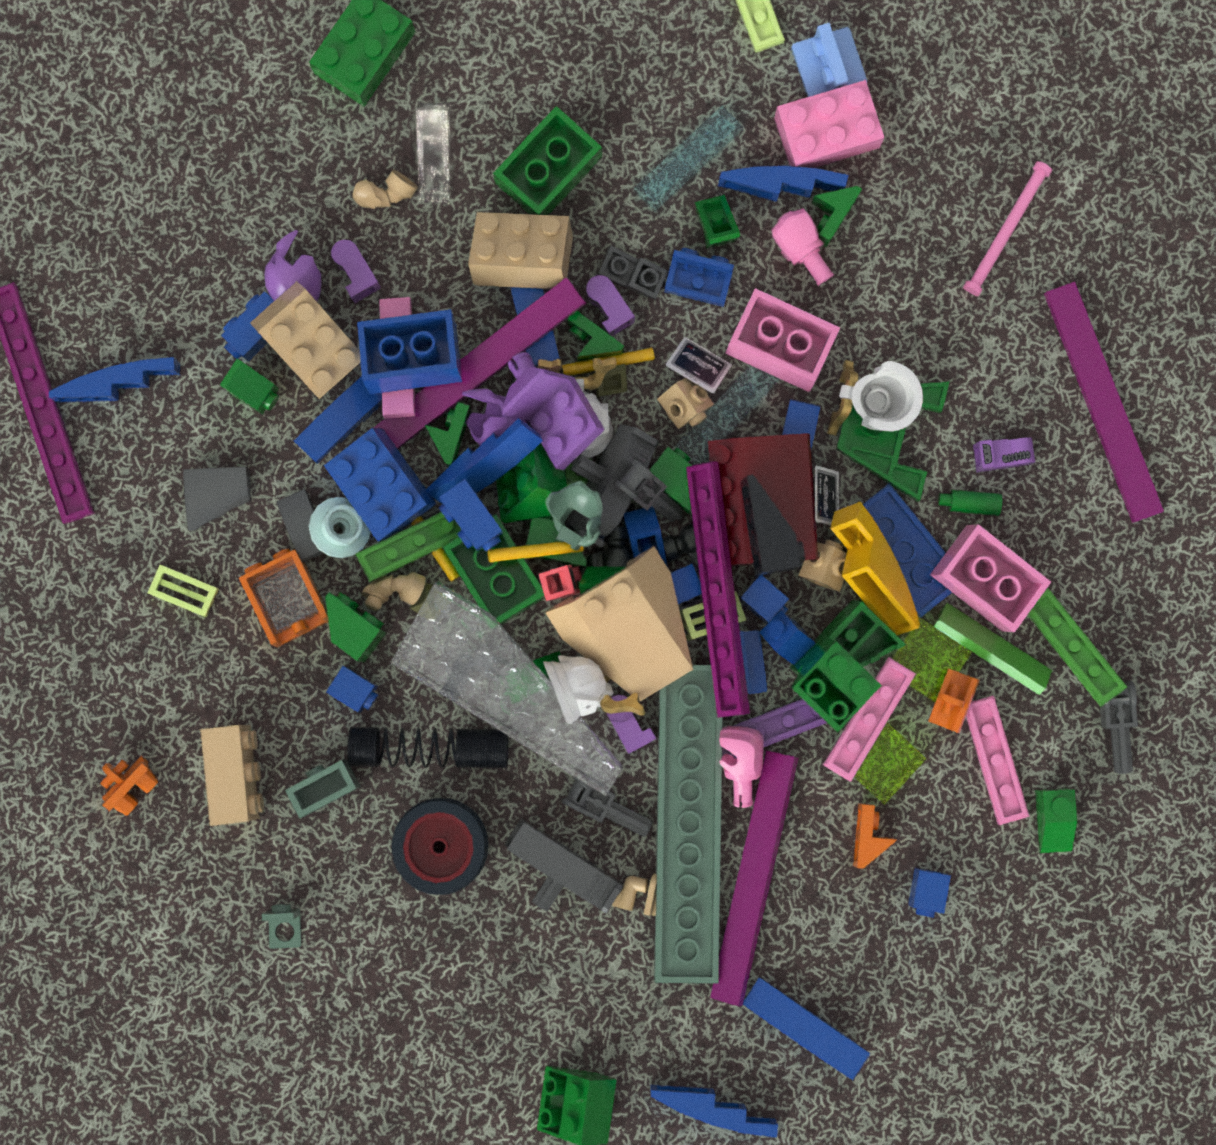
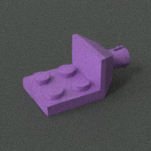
(553, 408)

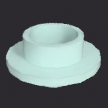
(338, 512)

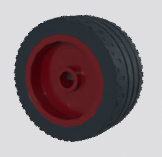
(463, 839)

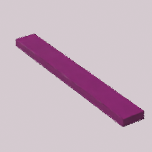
(488, 359)
(1103, 402)
(40, 410)
(717, 589)
(754, 877)

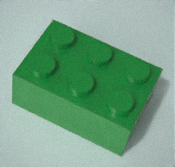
(362, 48)
(548, 164)
(499, 586)

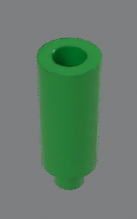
(972, 502)

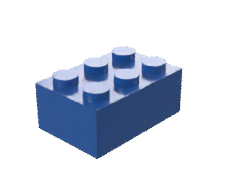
(409, 352)
(380, 484)

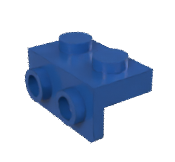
(699, 277)
(753, 662)

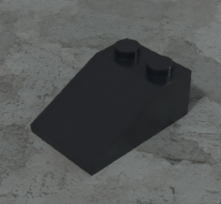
(770, 536)

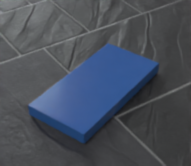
(912, 547)

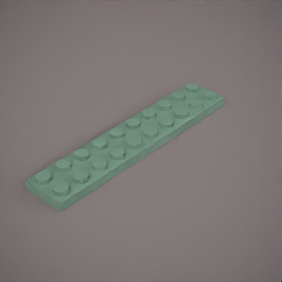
(688, 831)

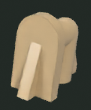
(627, 896)

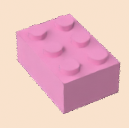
(829, 126)
(782, 340)
(990, 578)

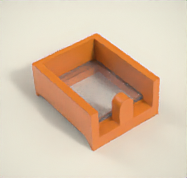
(284, 597)

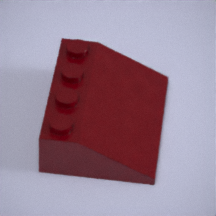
(783, 470)

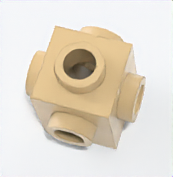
(685, 403)
(828, 568)

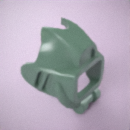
(583, 500)

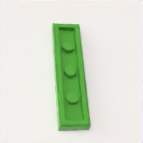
(407, 546)
(993, 648)
(1076, 649)

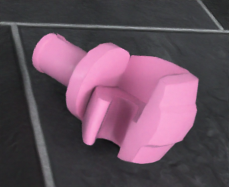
(800, 243)
(748, 747)

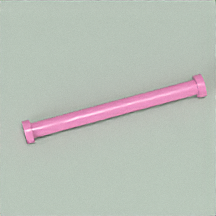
(1041, 171)

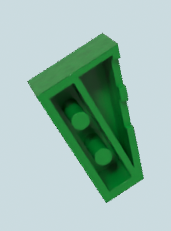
(859, 634)

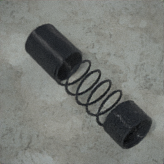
(473, 748)

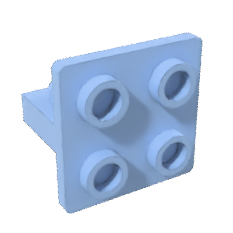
(828, 60)

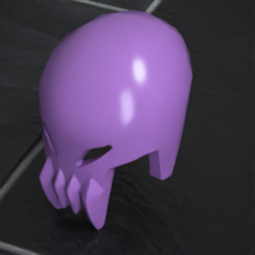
(282, 275)
(492, 420)

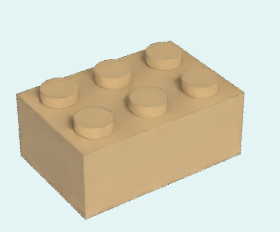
(520, 250)
(307, 339)
(231, 774)

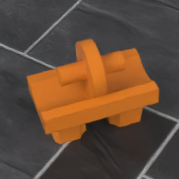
(953, 700)
(118, 796)

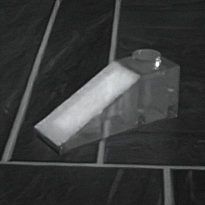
(434, 152)

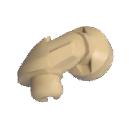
(370, 196)
(408, 587)

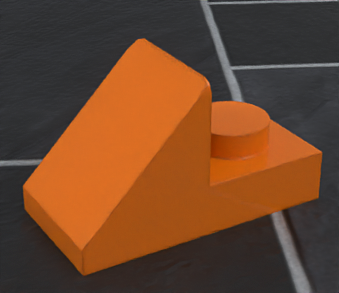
(866, 845)

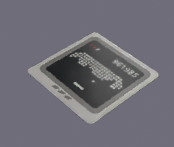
(698, 365)
(826, 494)

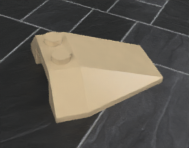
(629, 626)

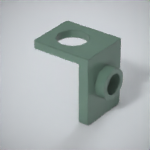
(279, 914)

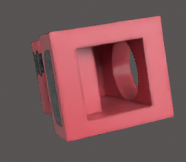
(563, 582)

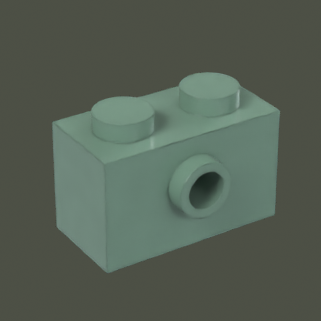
(322, 787)

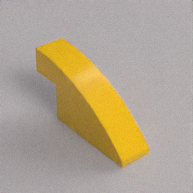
(874, 569)

